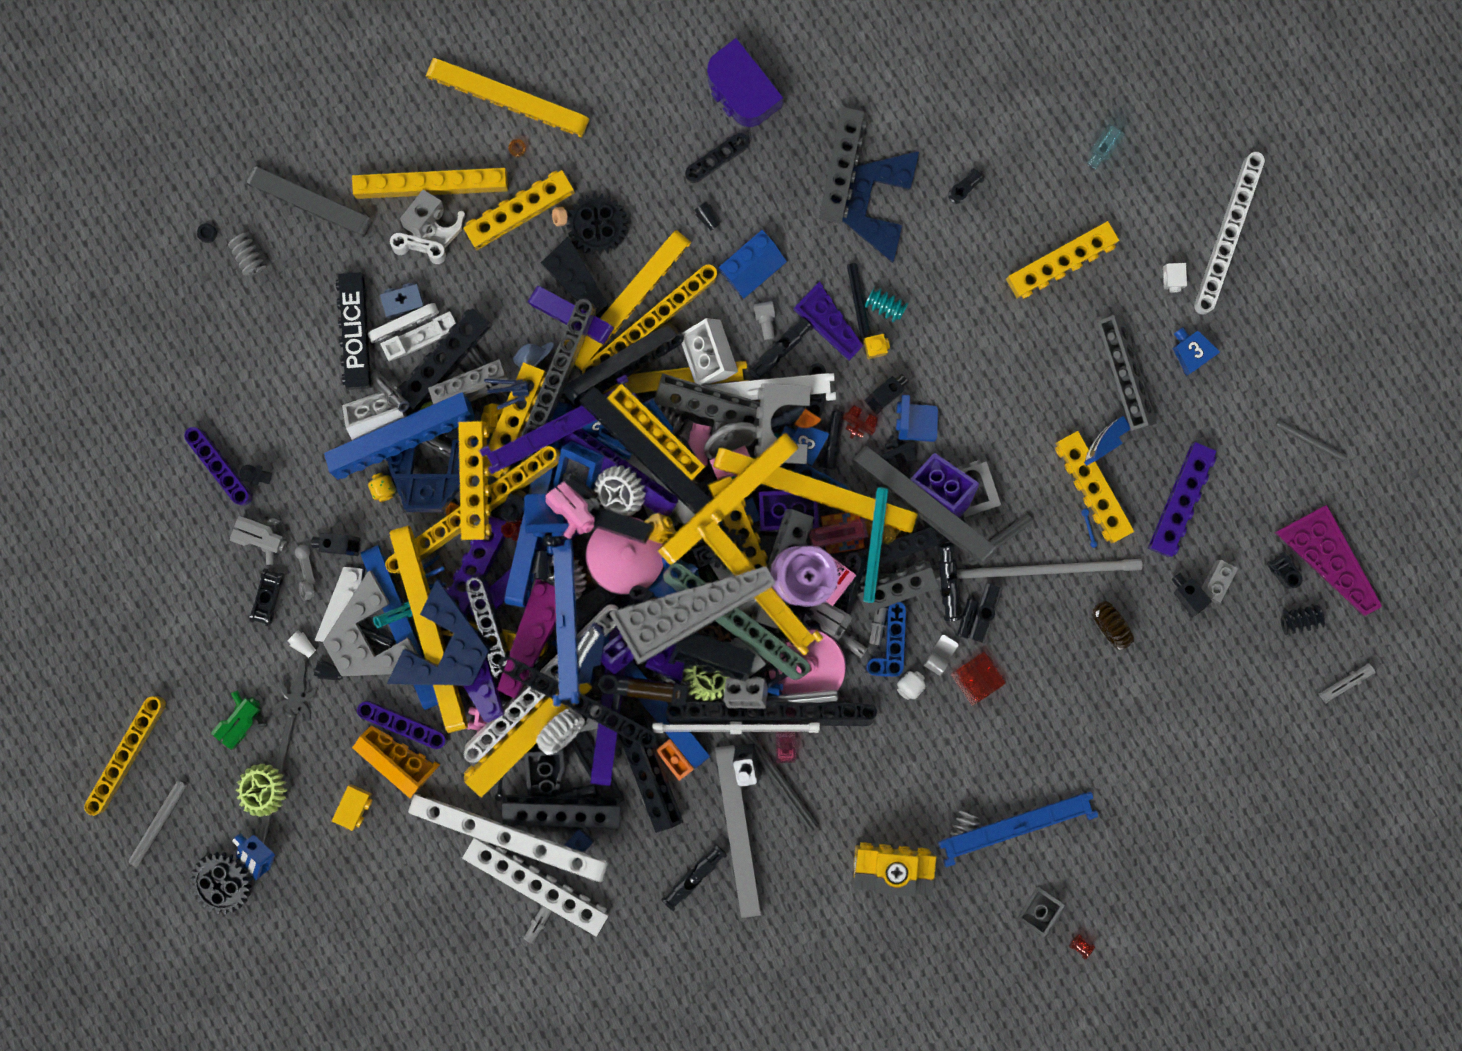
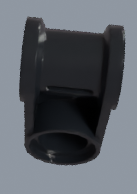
(1284, 570)

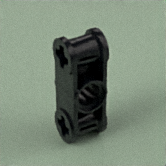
(260, 606)

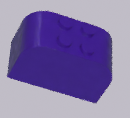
(742, 86)

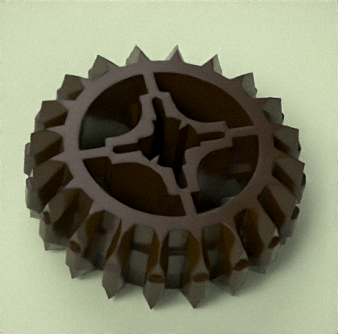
(1112, 625)

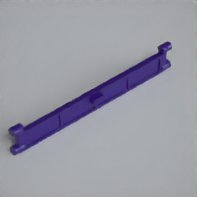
(542, 436)

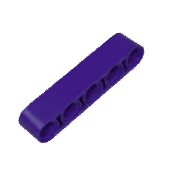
(562, 310)
(210, 461)
(392, 724)

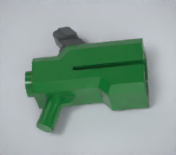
(240, 722)

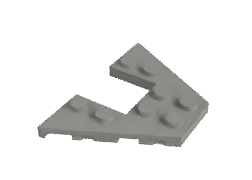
(349, 645)

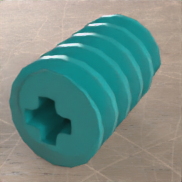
(886, 305)

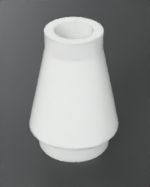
(301, 643)

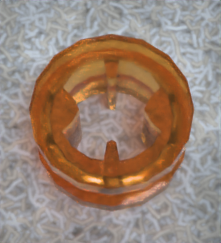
(521, 144)

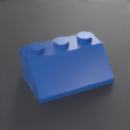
(752, 264)

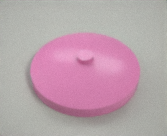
(622, 562)
(826, 667)

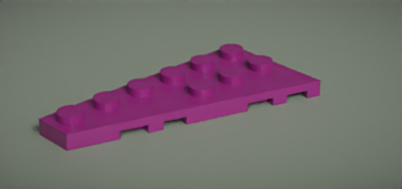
(1325, 549)

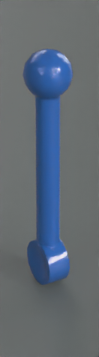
(1085, 512)

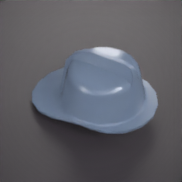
(532, 354)

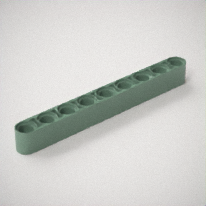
(742, 632)

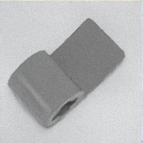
(940, 655)

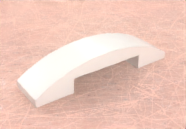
(419, 337)

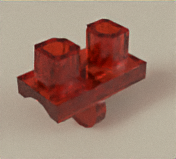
(867, 426)

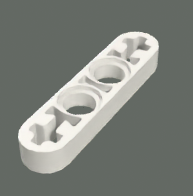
(403, 322)

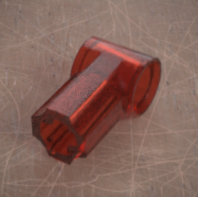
(511, 530)

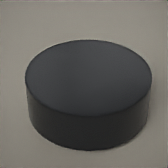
(207, 233)

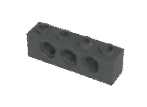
(907, 589)

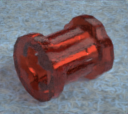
(1082, 946)

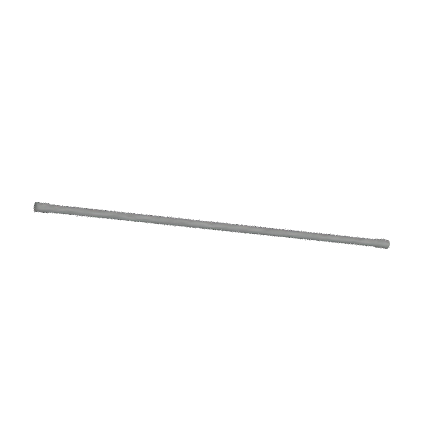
(1126, 565)

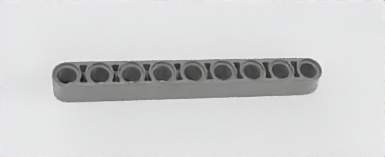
(737, 833)

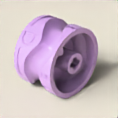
(804, 575)

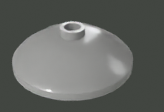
(730, 438)

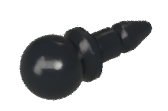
(549, 540)

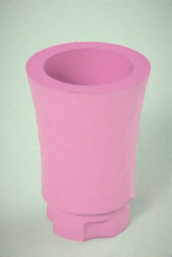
(697, 441)

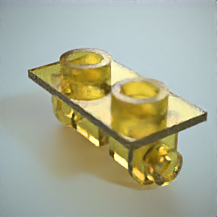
(889, 532)

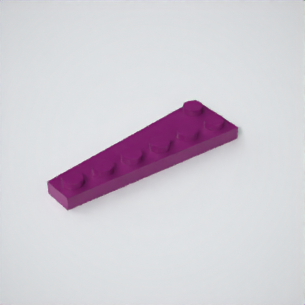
(532, 634)

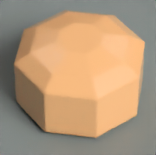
(559, 216)

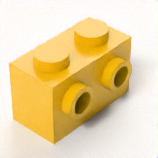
(352, 807)

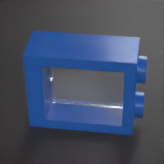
(579, 461)

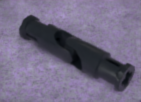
(774, 354)
(948, 579)
(703, 867)

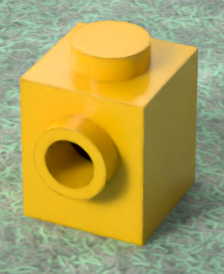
(876, 346)

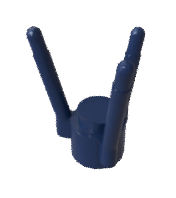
(519, 389)

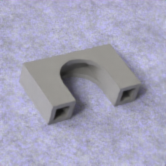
(771, 398)

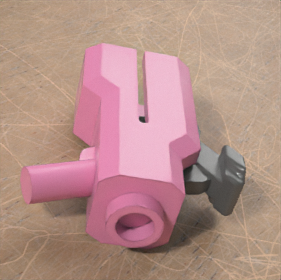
(573, 508)

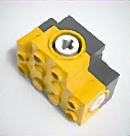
(894, 870)

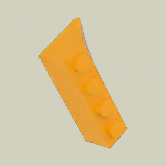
(394, 760)

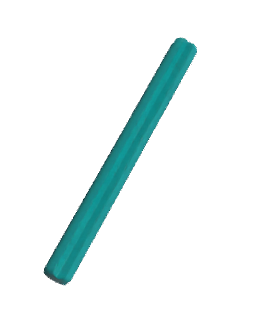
(875, 545)

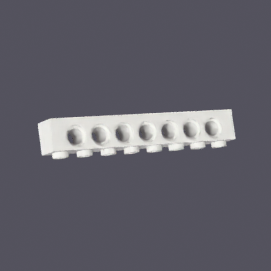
(592, 925)

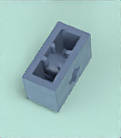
(391, 299)

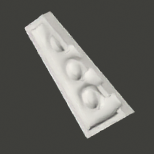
(344, 590)

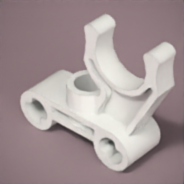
(430, 242)

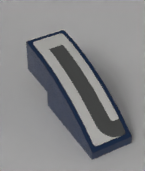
(590, 652)

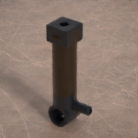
(643, 688)

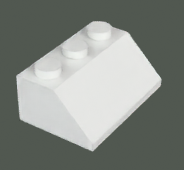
(708, 352)
(369, 414)

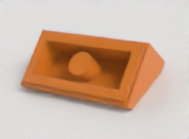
(674, 759)

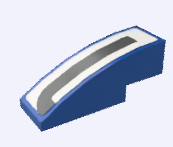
(1107, 440)

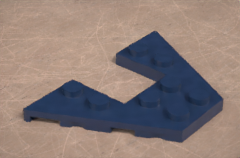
(892, 171)
(427, 491)
(462, 656)

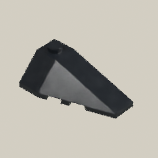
(543, 772)

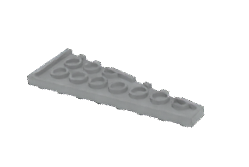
(666, 620)

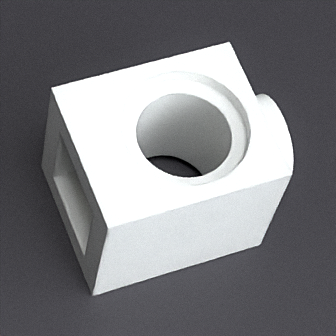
(1175, 276)

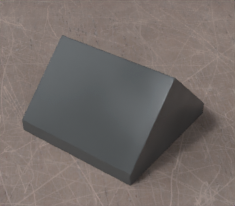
(1041, 912)

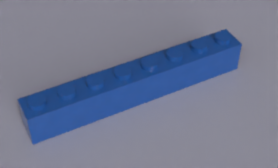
(399, 436)

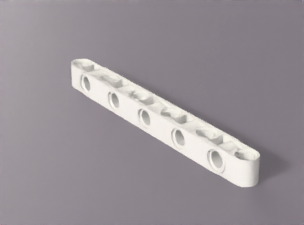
(520, 842)

